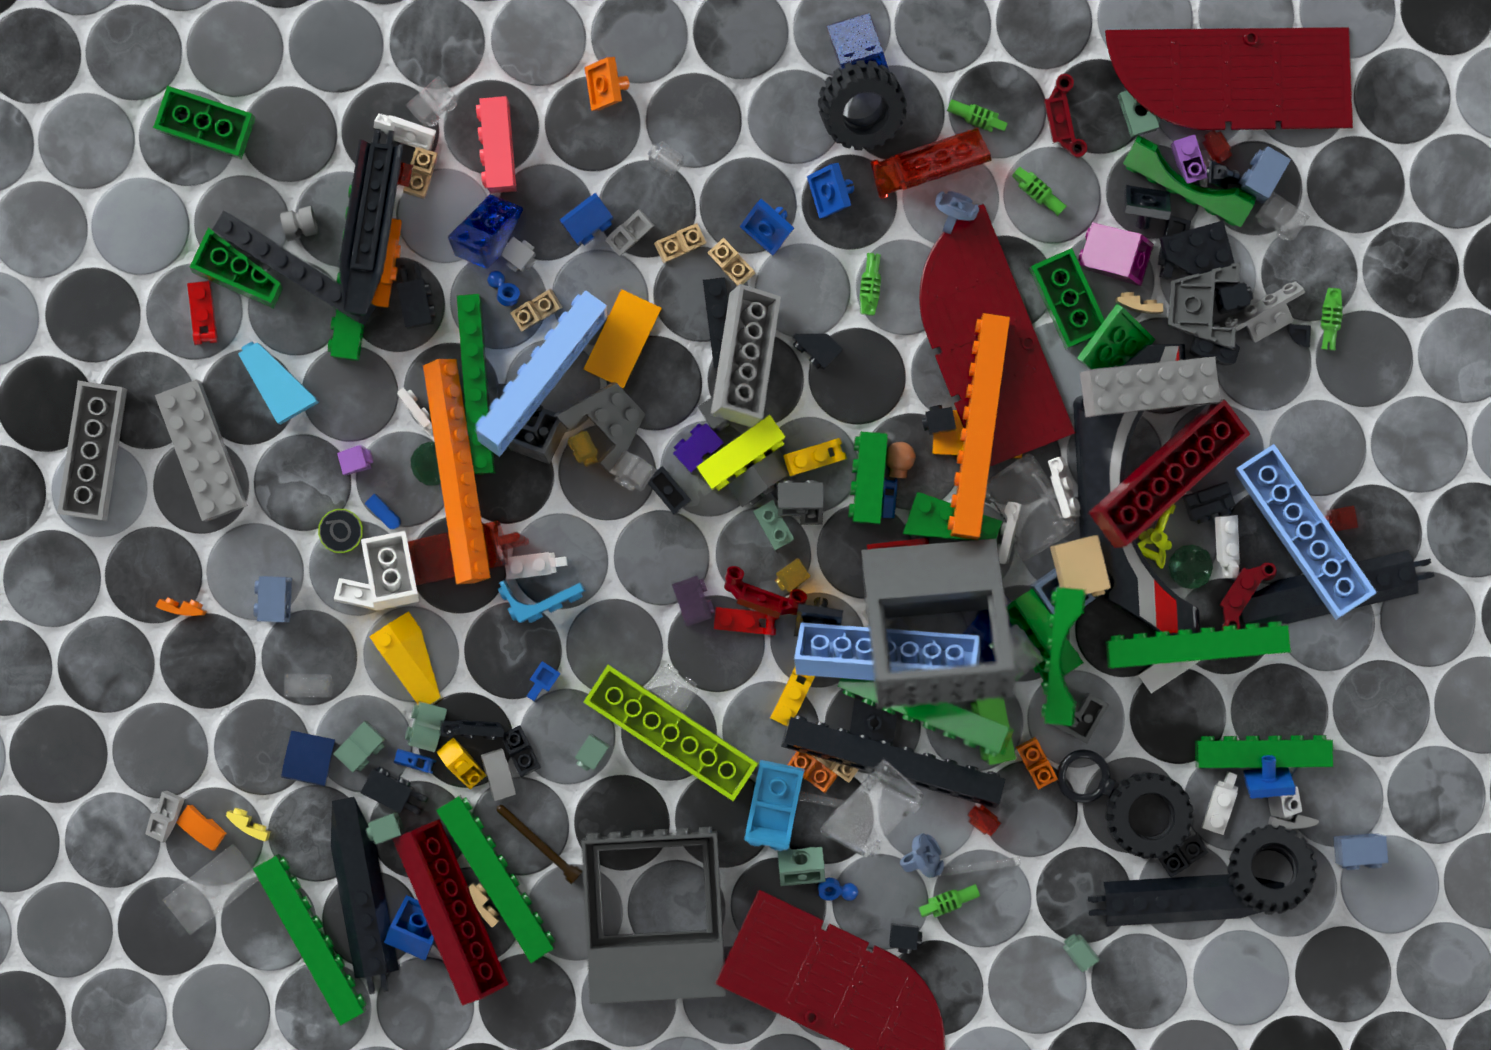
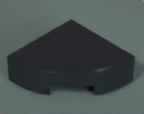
(1300, 334)

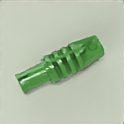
(977, 116)
(1038, 190)
(870, 285)
(1331, 317)
(948, 901)

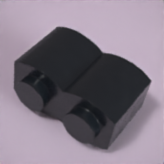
(1224, 356)

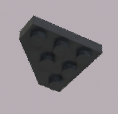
(1199, 250)

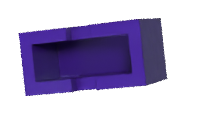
(701, 442)

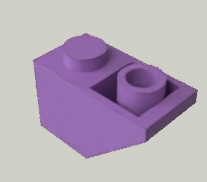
(1189, 159)
(355, 460)

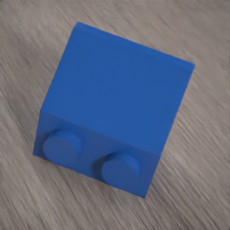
(587, 220)
(410, 930)

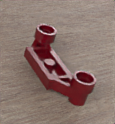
(1060, 118)
(1242, 591)
(760, 599)

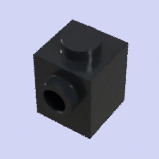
(939, 420)
(905, 937)

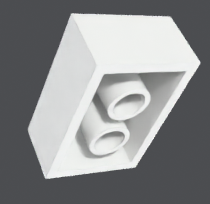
(389, 570)

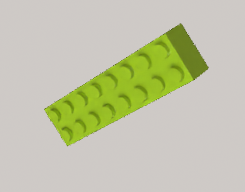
(670, 732)

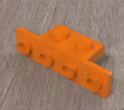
(383, 291)

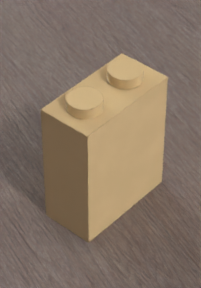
(1081, 565)

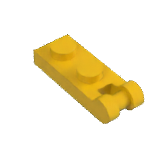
(814, 457)
(791, 698)

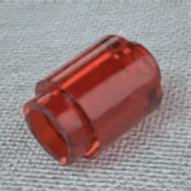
(1217, 146)
(983, 820)

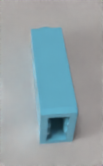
(278, 387)

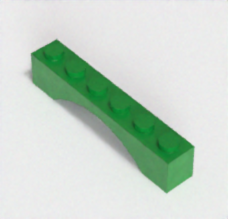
(1230, 203)
(1059, 703)

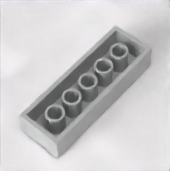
(745, 355)
(1150, 386)
(92, 450)
(201, 450)

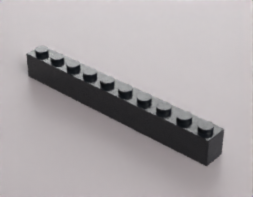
(918, 769)

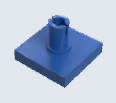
(830, 190)
(767, 226)
(1269, 780)

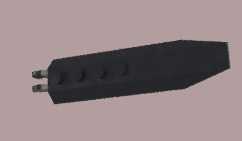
(368, 221)
(1296, 600)
(361, 894)
(1173, 900)

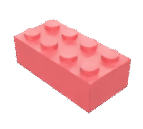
(497, 144)

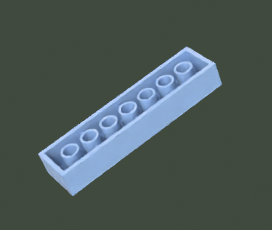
(541, 373)
(1304, 532)
(846, 651)

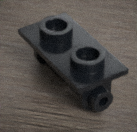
(1221, 176)

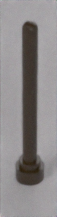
(570, 872)

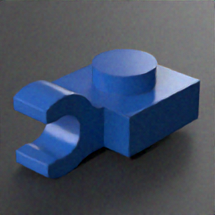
(544, 678)

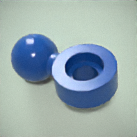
(497, 280)
(831, 890)

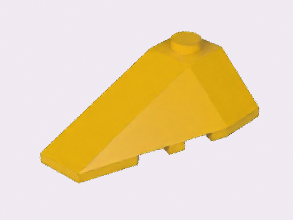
(406, 653)

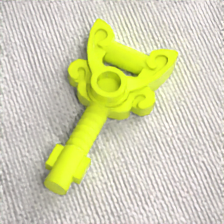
(1158, 538)

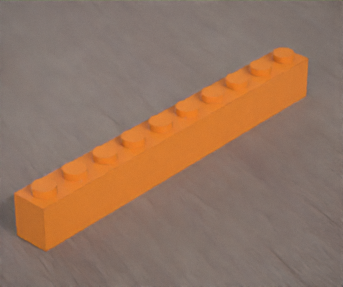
(980, 426)
(456, 471)

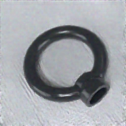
(1105, 786)

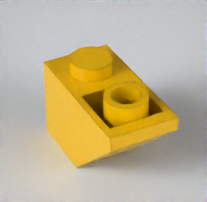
(461, 763)

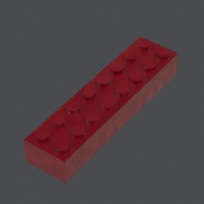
(1169, 473)
(450, 912)

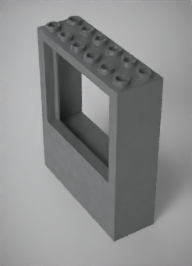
(931, 582)
(655, 962)

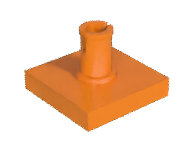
(604, 83)

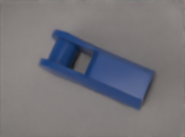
(888, 501)
(383, 512)
(411, 759)

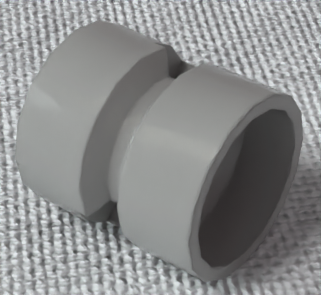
(299, 223)

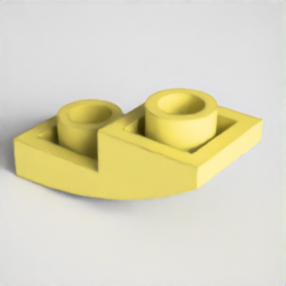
(242, 821)

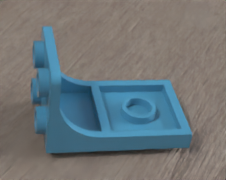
(523, 612)
(773, 805)

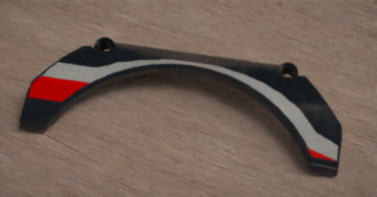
(1101, 462)

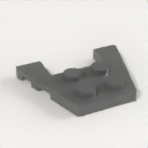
(1193, 305)
(614, 416)

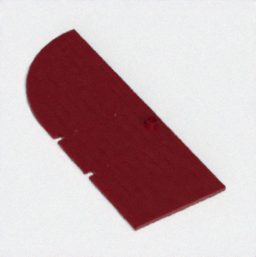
(1238, 76)
(958, 284)
(830, 981)

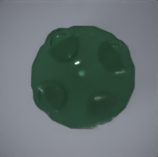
(425, 464)
(1190, 566)

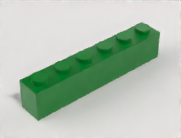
(1248, 752)

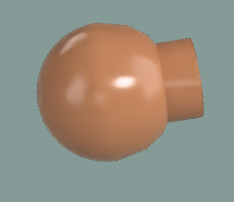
(899, 459)

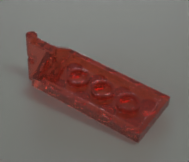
(930, 162)
(433, 556)

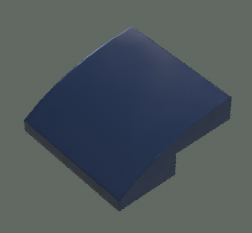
(308, 758)

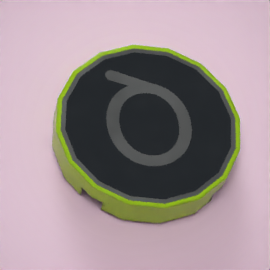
(340, 531)

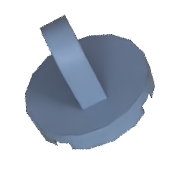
(956, 207)
(924, 856)

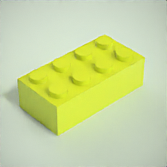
(741, 452)

